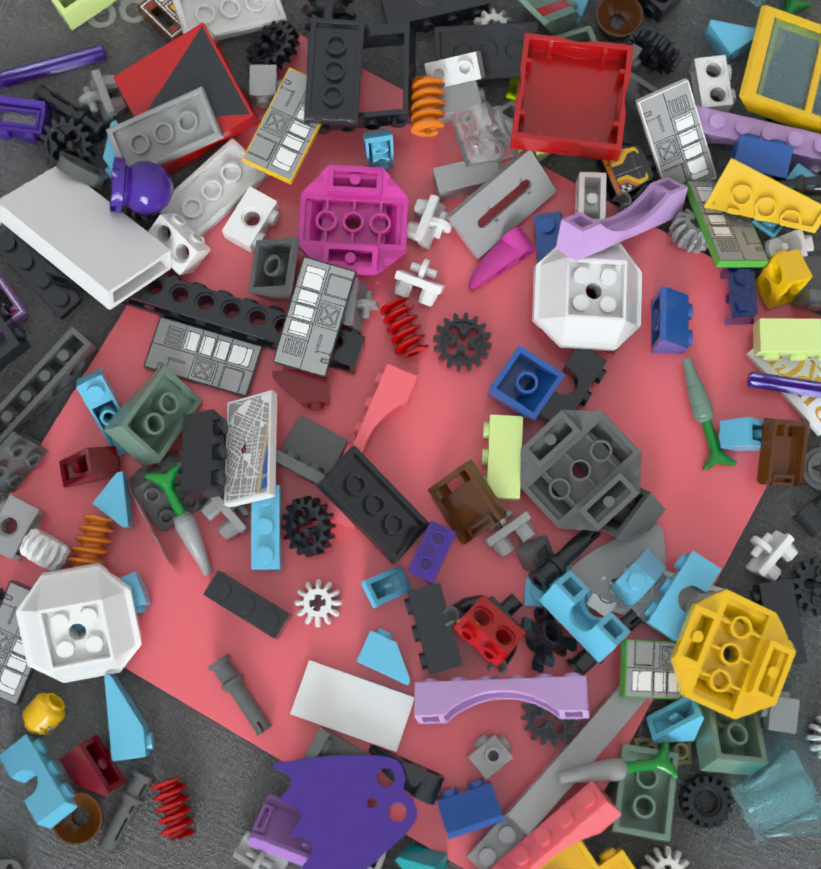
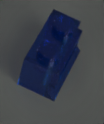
(741, 295)

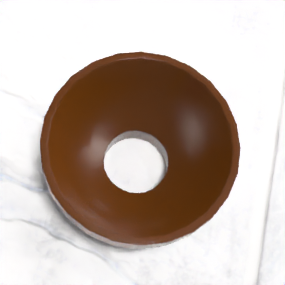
(628, 10)
(77, 834)

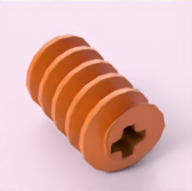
(426, 106)
(91, 541)

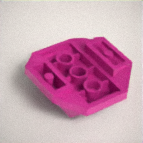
(354, 195)

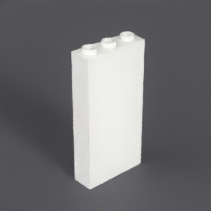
(82, 237)

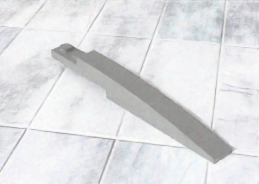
(545, 789)

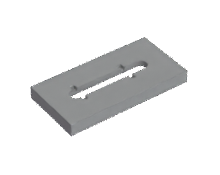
(467, 213)

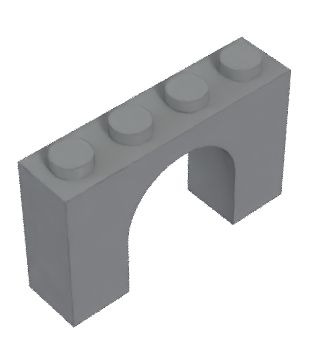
(457, 179)

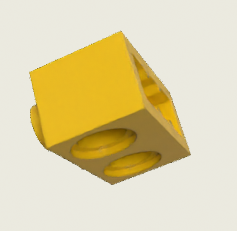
(783, 278)

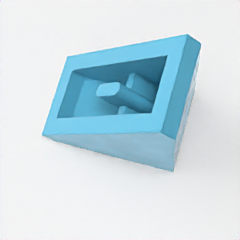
(729, 38)
(116, 500)
(386, 586)
(676, 722)

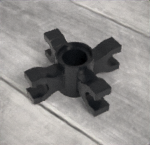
(328, 9)
(545, 637)

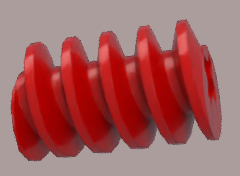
(402, 328)
(173, 808)

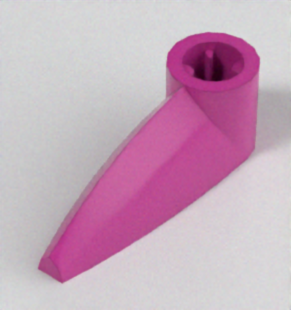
(504, 255)

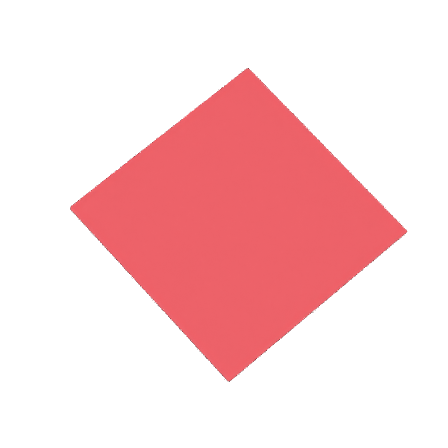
(414, 451)

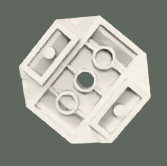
(575, 319)
(84, 597)

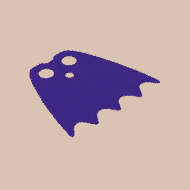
(335, 810)

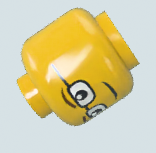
(44, 713)

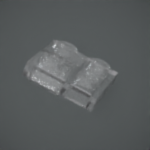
(482, 135)

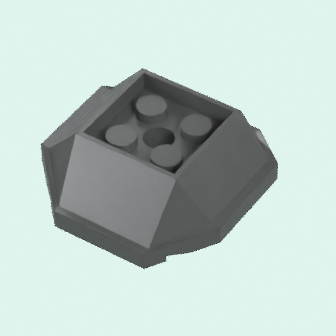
(575, 500)

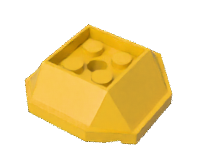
(757, 658)

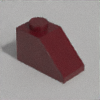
(305, 388)
(89, 465)
(92, 767)

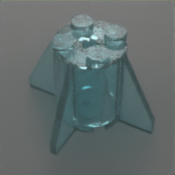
(780, 797)

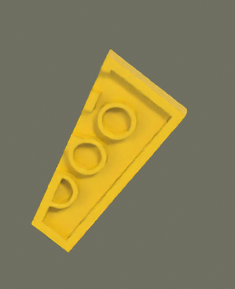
(760, 197)

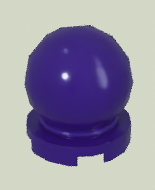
(141, 187)

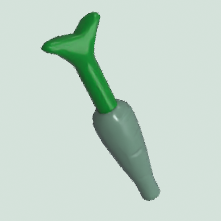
(703, 413)

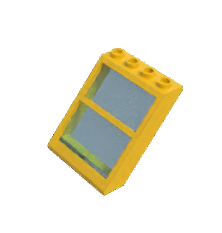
(784, 70)

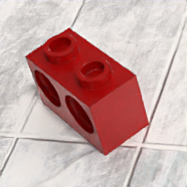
(492, 626)

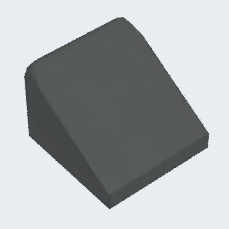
(533, 553)

